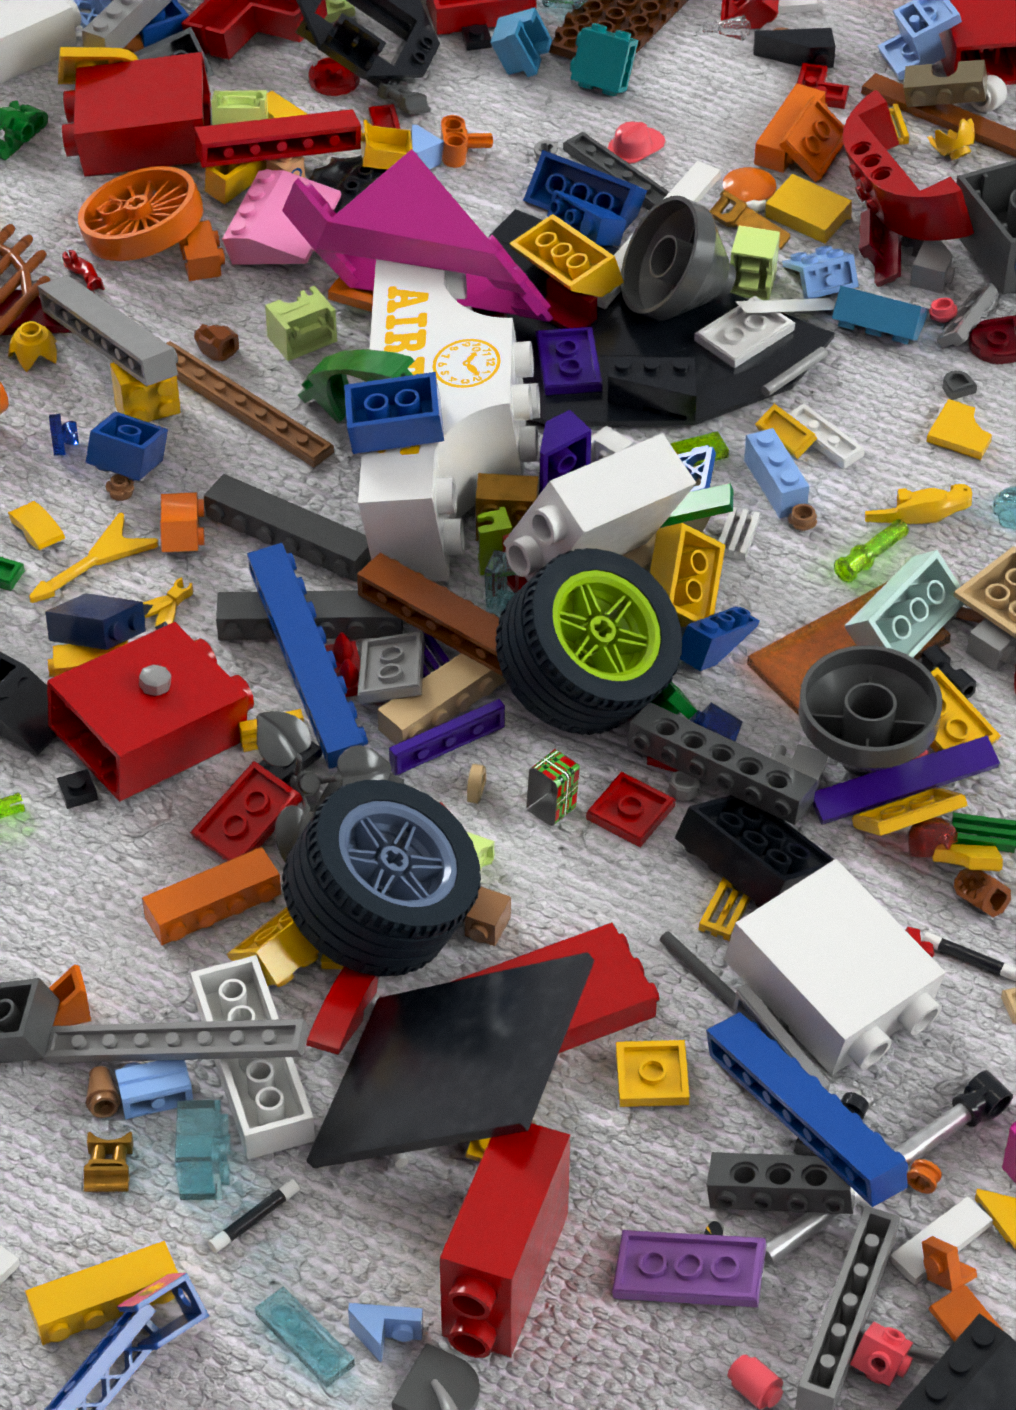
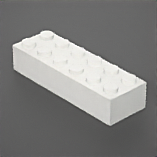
(261, 1092)

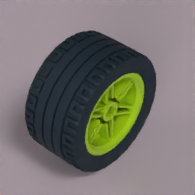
(588, 641)

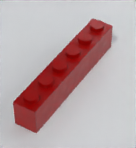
(277, 138)

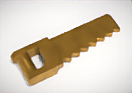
(744, 216)

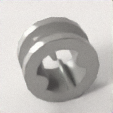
(544, 145)

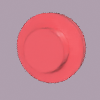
(943, 310)

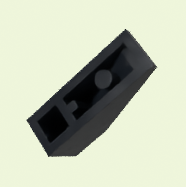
(796, 46)

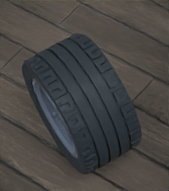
(381, 878)

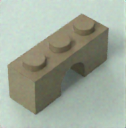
(963, 86)

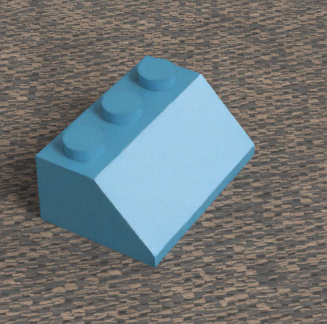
(879, 314)

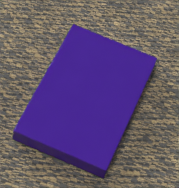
(568, 361)

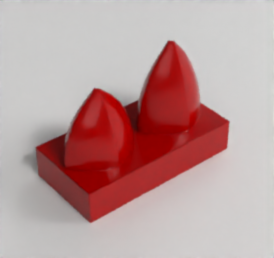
(347, 662)

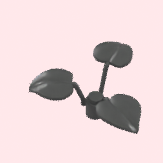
(280, 742)

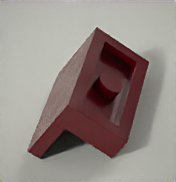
(569, 307)

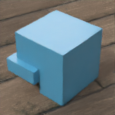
(520, 41)

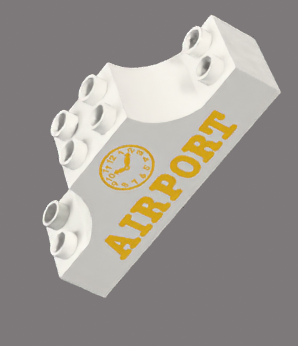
(418, 493)

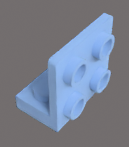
(823, 271)

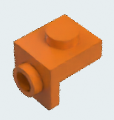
(943, 1264)

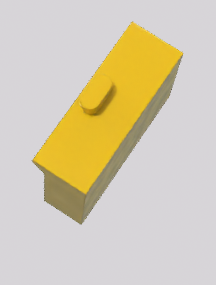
(383, 146)
(808, 208)

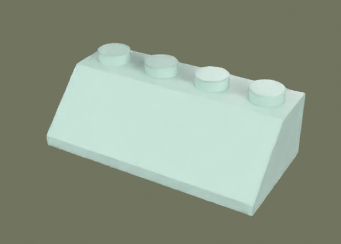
(908, 606)

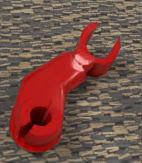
(84, 269)

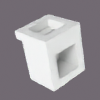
(607, 443)

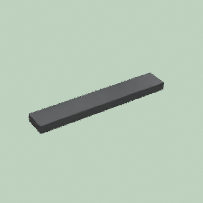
(602, 159)

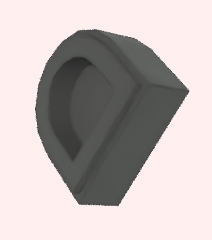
(958, 384)

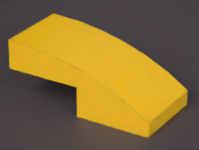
(37, 525)

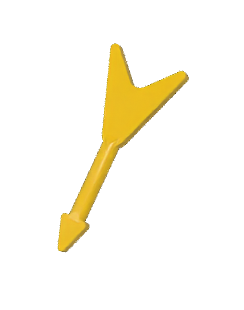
(108, 548)

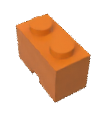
(202, 252)

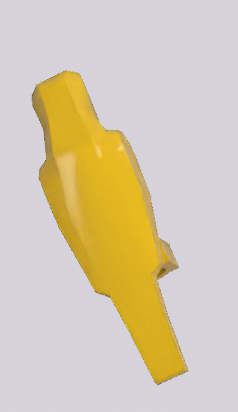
(924, 505)

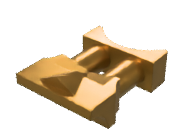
(107, 1174)

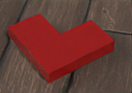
(815, 77)

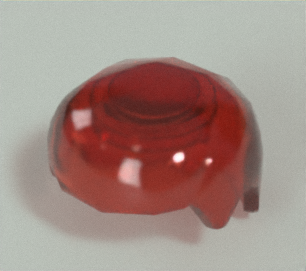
(927, 835)

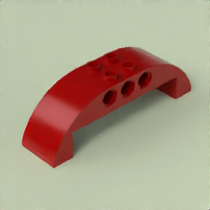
(926, 214)

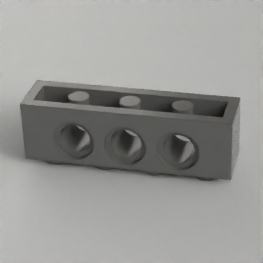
(776, 1184)

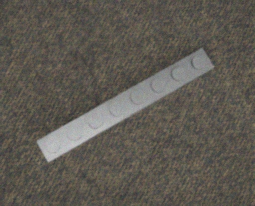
(177, 1041)

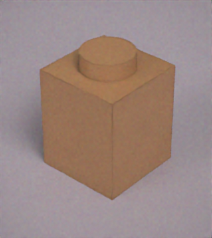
(488, 916)

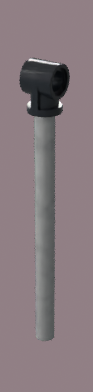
(981, 1097)

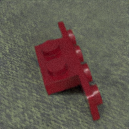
(881, 247)

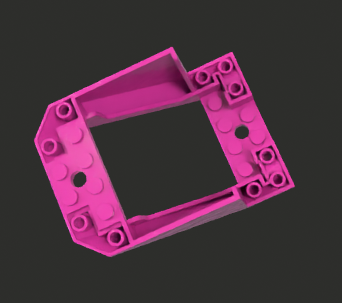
(414, 222)

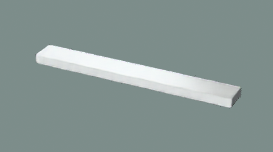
(691, 186)

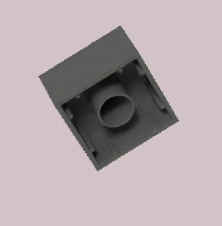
(992, 212)

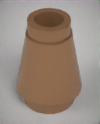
(102, 1094)

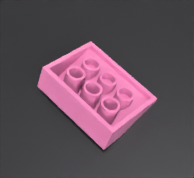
(260, 228)

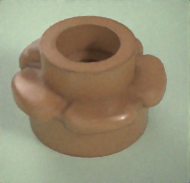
(120, 487)
(803, 517)

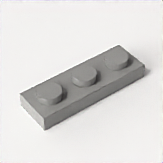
(967, 316)

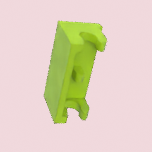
(491, 535)

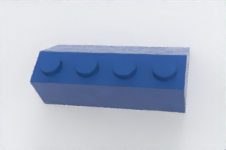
(584, 183)

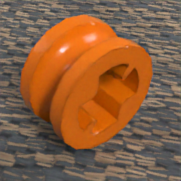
(924, 1176)

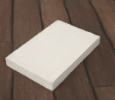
(743, 335)

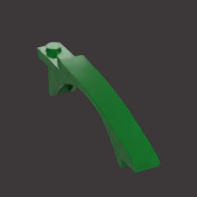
(328, 378)

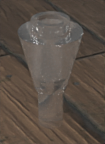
(734, 27)

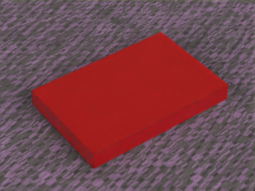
(245, 813)

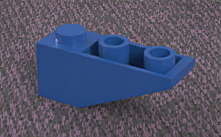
(589, 219)
(715, 637)

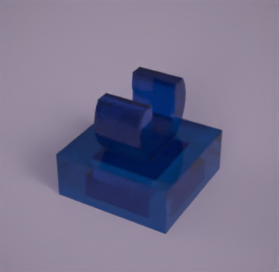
(62, 434)

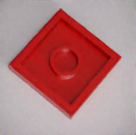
(630, 809)

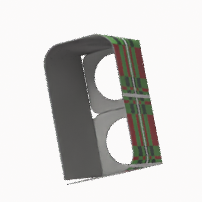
(560, 777)

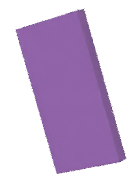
(689, 1268)

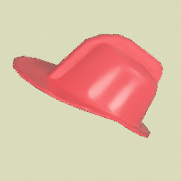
(635, 141)

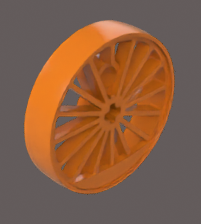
(129, 226)

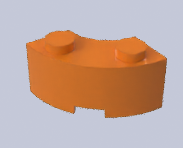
(181, 522)

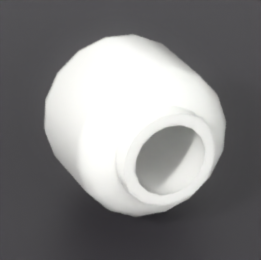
(995, 95)

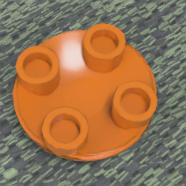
(749, 184)

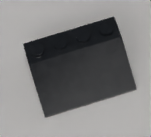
(749, 847)
(972, 1373)

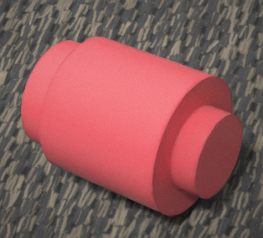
(755, 1382)

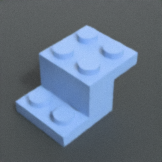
(919, 34)

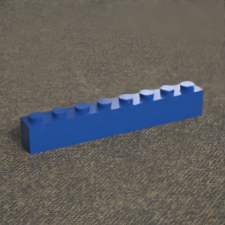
(305, 652)
(808, 1109)

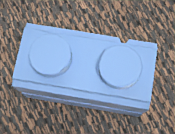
(152, 1086)

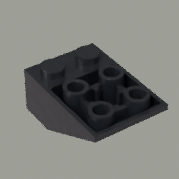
(23, 706)

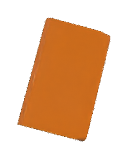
(958, 1310)

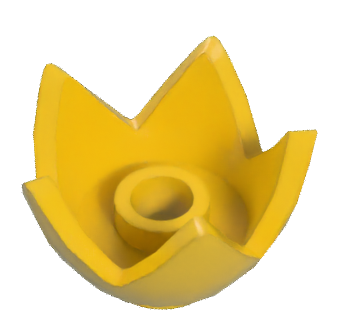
(954, 144)
(31, 341)

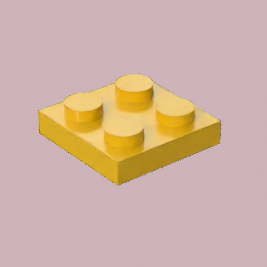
(652, 1073)

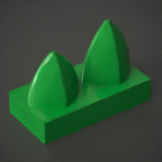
(675, 701)

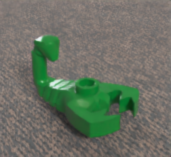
(19, 125)

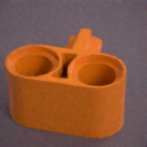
(458, 140)

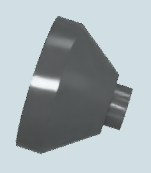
(675, 261)
(870, 707)

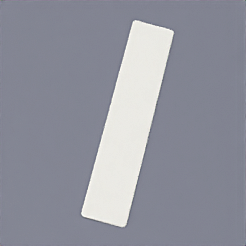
(787, 305)

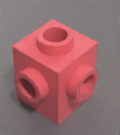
(883, 1354)

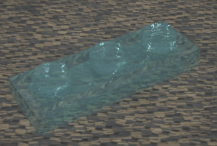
(305, 1336)

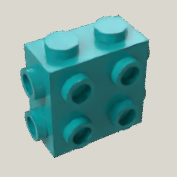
(603, 59)

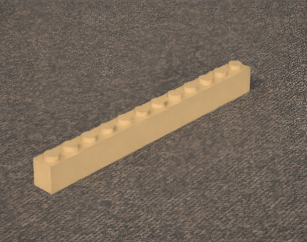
(456, 686)

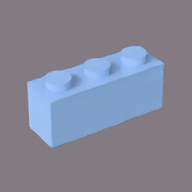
(775, 471)

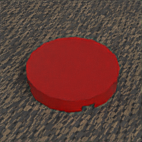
(332, 78)

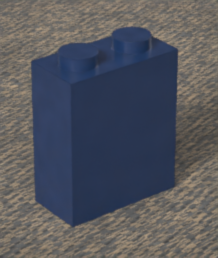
(95, 621)

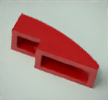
(342, 1010)

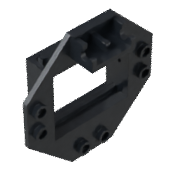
(359, 48)

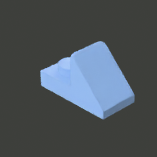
(378, 1322)

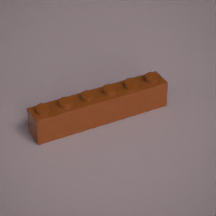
(431, 609)

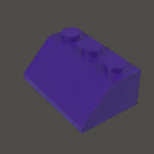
(563, 447)

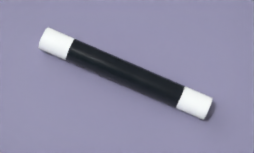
(971, 956)
(253, 1216)

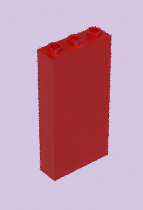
(615, 989)

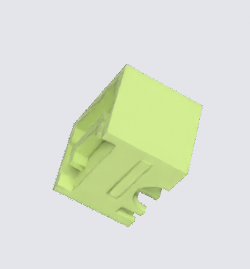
(239, 106)
(755, 261)
(301, 325)

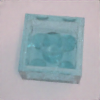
(202, 1150)

